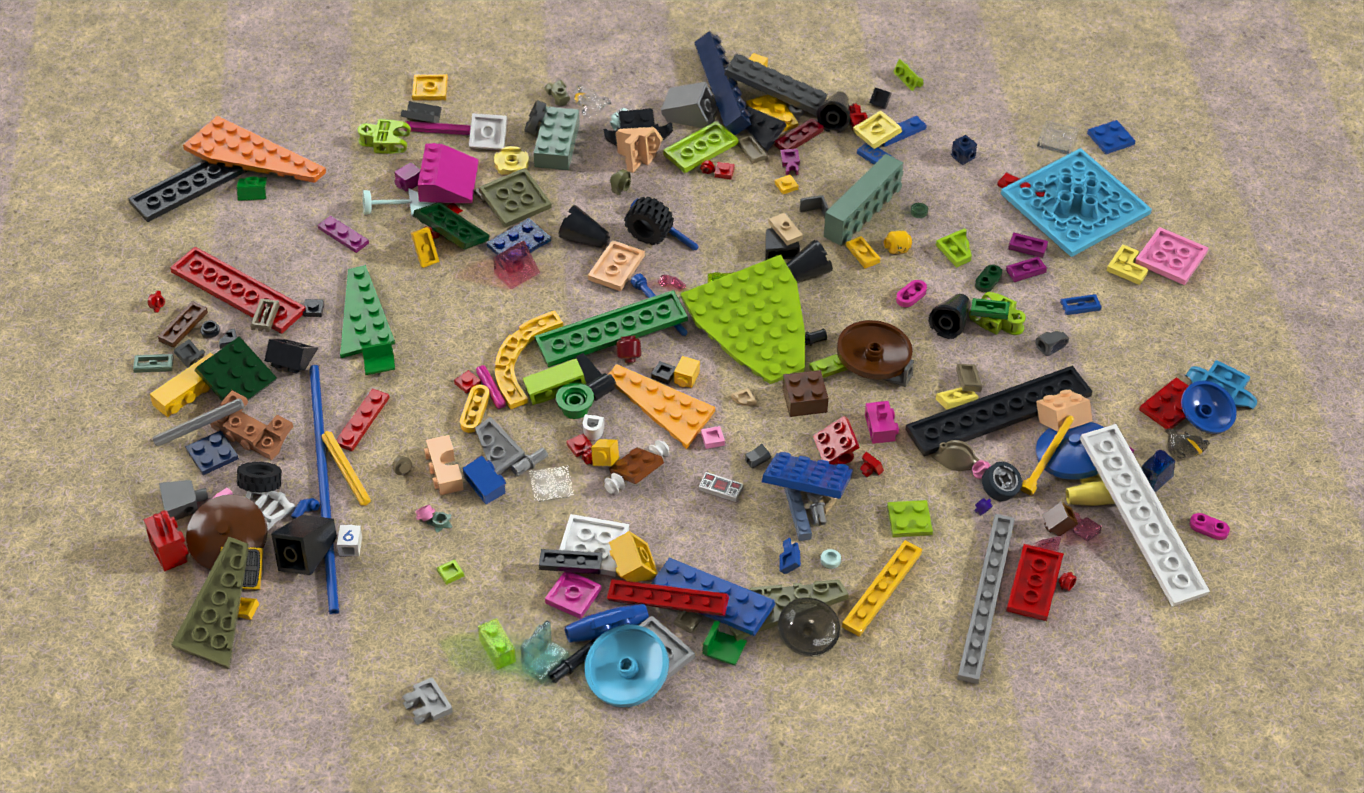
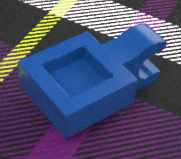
(790, 558)

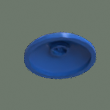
(1209, 407)

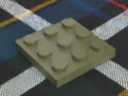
(515, 197)

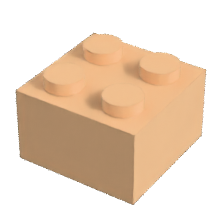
(1055, 409)

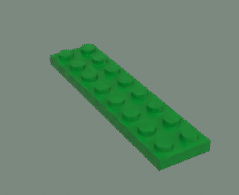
(609, 327)

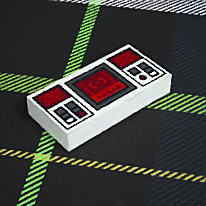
(720, 486)

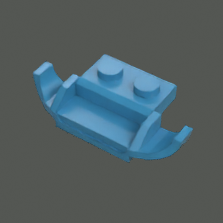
(1228, 378)

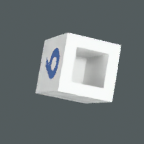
(349, 540)

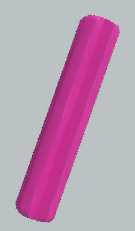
(488, 381)

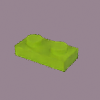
(828, 366)

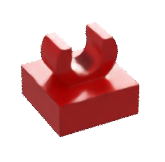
(870, 464)

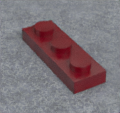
(799, 135)

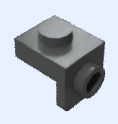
(188, 353)

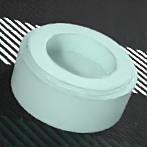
(830, 558)

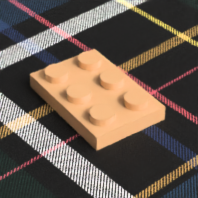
(616, 265)

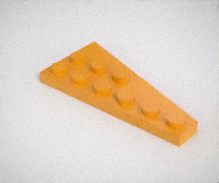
(669, 408)

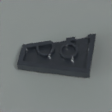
(764, 127)

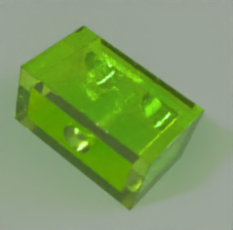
(496, 644)

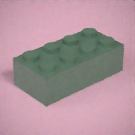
(556, 138)

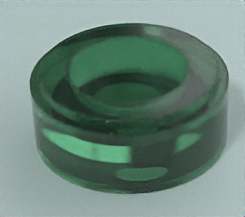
(919, 210)

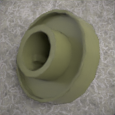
(620, 181)

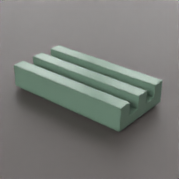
(153, 365)

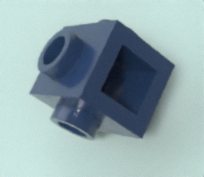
(964, 149)

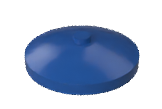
(1070, 457)

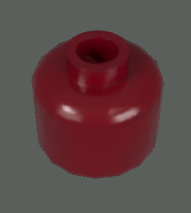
(629, 348)

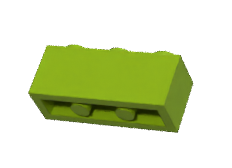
(545, 384)

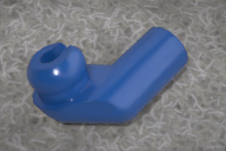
(305, 506)

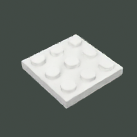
(593, 535)

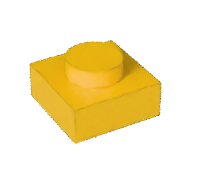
(786, 184)

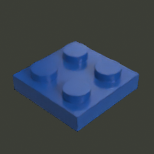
(1111, 137)

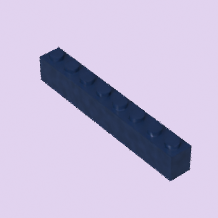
(723, 87)

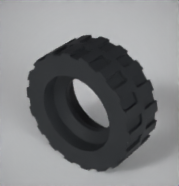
(259, 477)

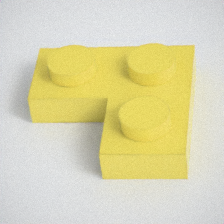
(1124, 265)

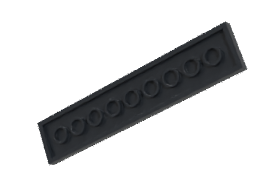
(993, 411)

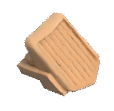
(638, 146)

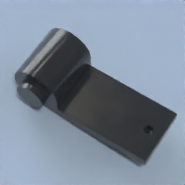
(599, 383)

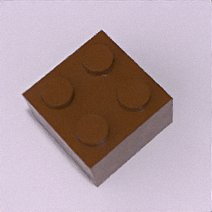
(805, 393)

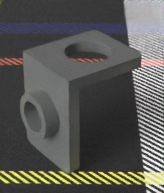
(813, 203)
(904, 377)

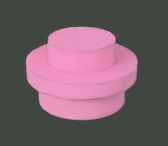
(979, 468)
(425, 513)

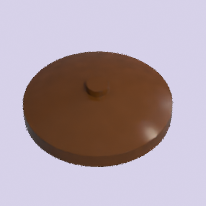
(874, 349)
(224, 518)

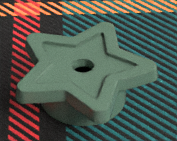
(440, 516)

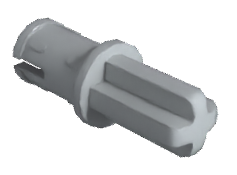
(529, 462)

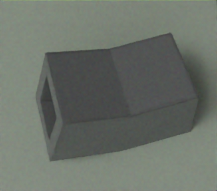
(757, 456)

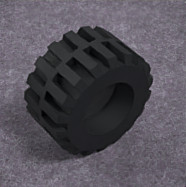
(649, 220)

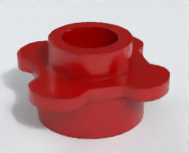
(156, 301)

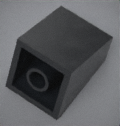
(303, 543)

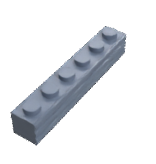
(798, 514)

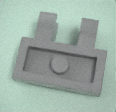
(432, 699)

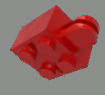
(166, 540)

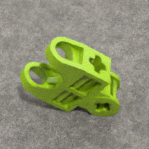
(384, 136)
(1002, 324)

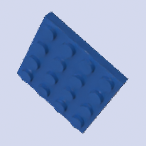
(808, 475)

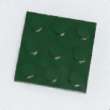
(235, 369)

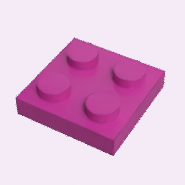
(573, 594)

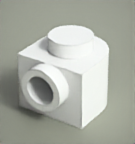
(593, 427)

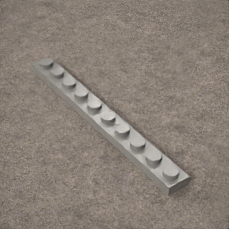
(986, 599)

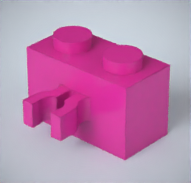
(881, 422)

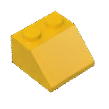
(633, 558)

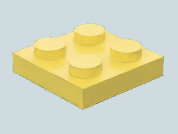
(877, 129)

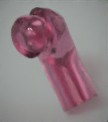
(674, 281)

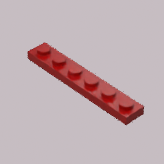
(668, 597)

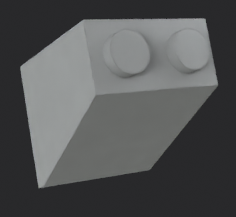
(690, 105)

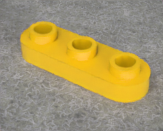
(473, 403)

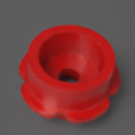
(1067, 581)

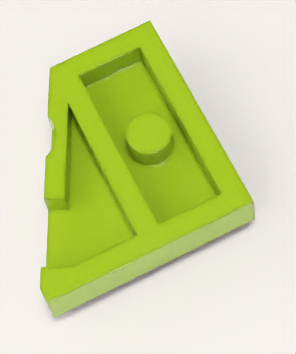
(955, 247)

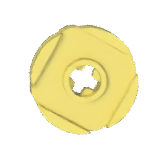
(503, 164)

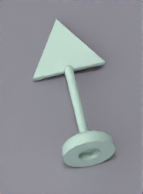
(413, 201)

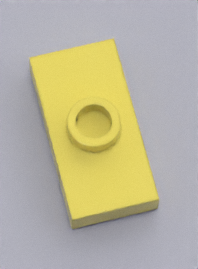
(955, 398)

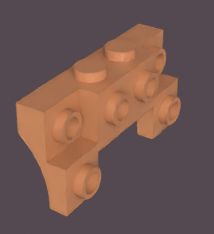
(251, 432)

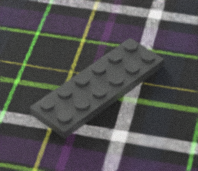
(775, 84)

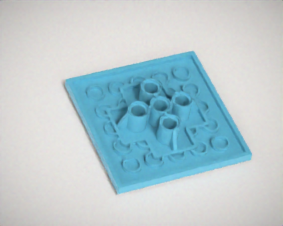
(1079, 202)

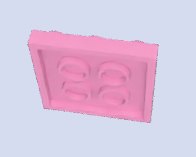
(1171, 256)

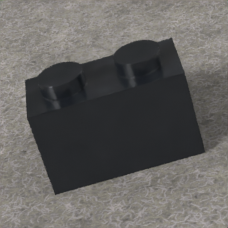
(289, 354)

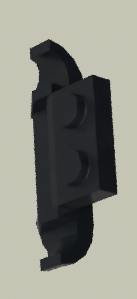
(637, 119)

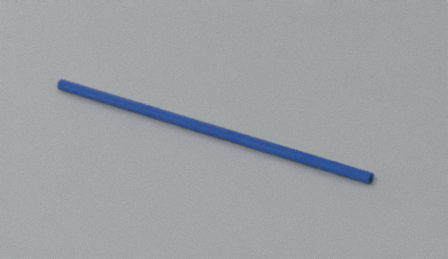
(330, 568)

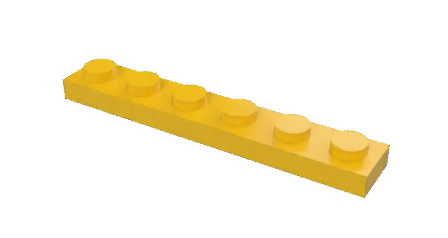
(881, 588)

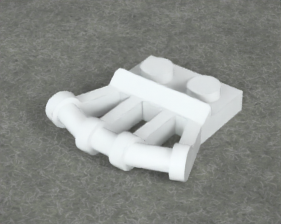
(279, 498)

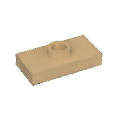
(785, 229)

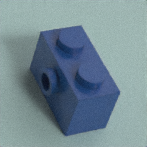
(484, 479)

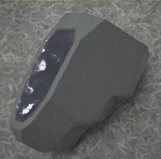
(1051, 342)

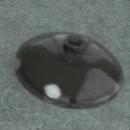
(813, 617)

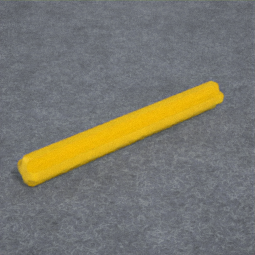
(346, 468)

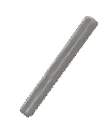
(198, 422)

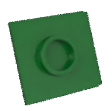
(251, 188)
(378, 358)
(722, 646)

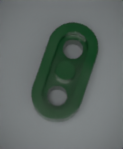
(988, 278)

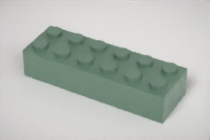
(863, 200)

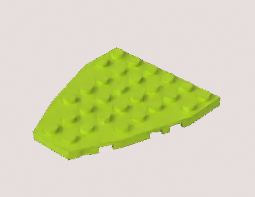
(754, 318)

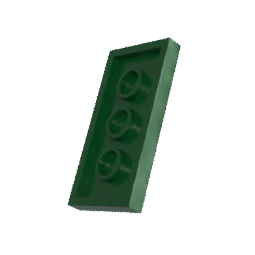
(451, 225)

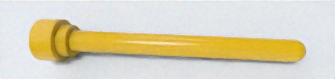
(1030, 484)

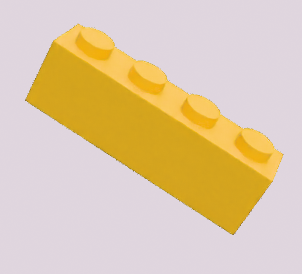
(180, 390)

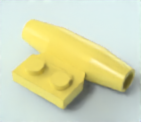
(1089, 493)

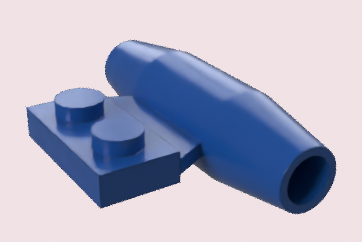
(595, 625)

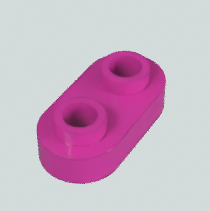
(908, 296)
(1209, 526)

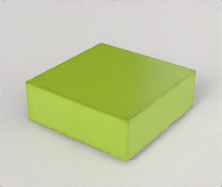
(450, 572)

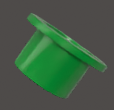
(575, 400)

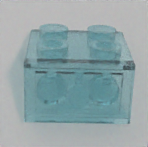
(541, 654)

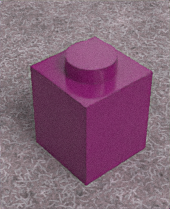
(407, 177)

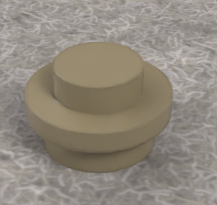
(401, 465)

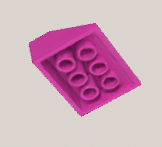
(446, 175)

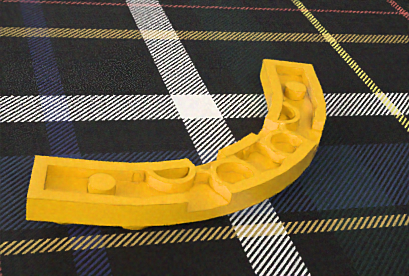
(511, 350)

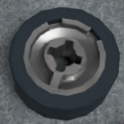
(993, 481)

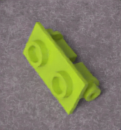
(907, 76)

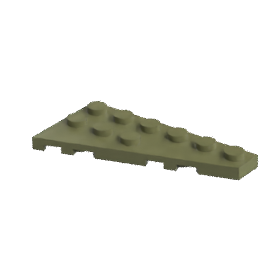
(827, 591)

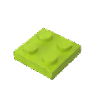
(909, 518)

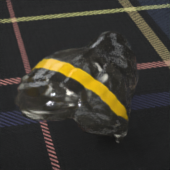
(1184, 445)

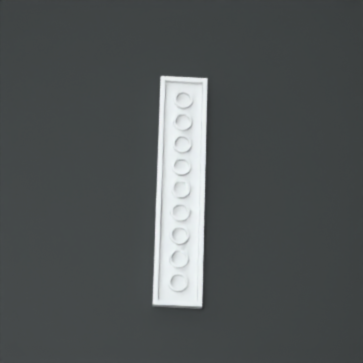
(1144, 515)

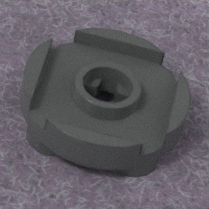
(536, 115)

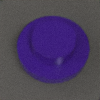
(983, 506)

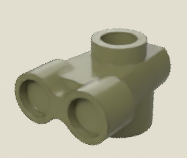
(559, 92)

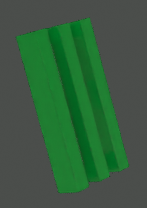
(990, 308)

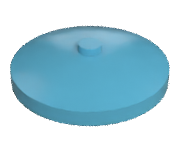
(626, 665)

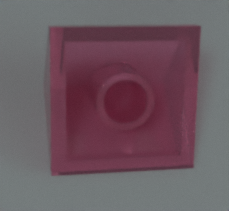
(515, 265)

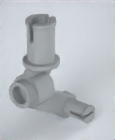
(817, 508)

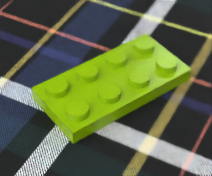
(700, 146)

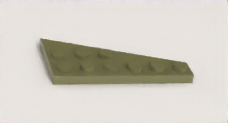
(212, 620)

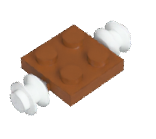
(636, 466)

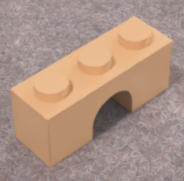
(447, 478)

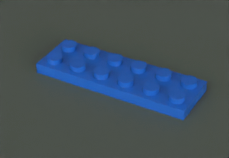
(745, 608)

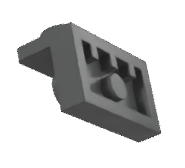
(422, 112)

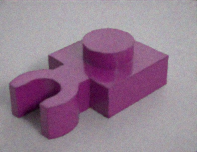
(790, 160)

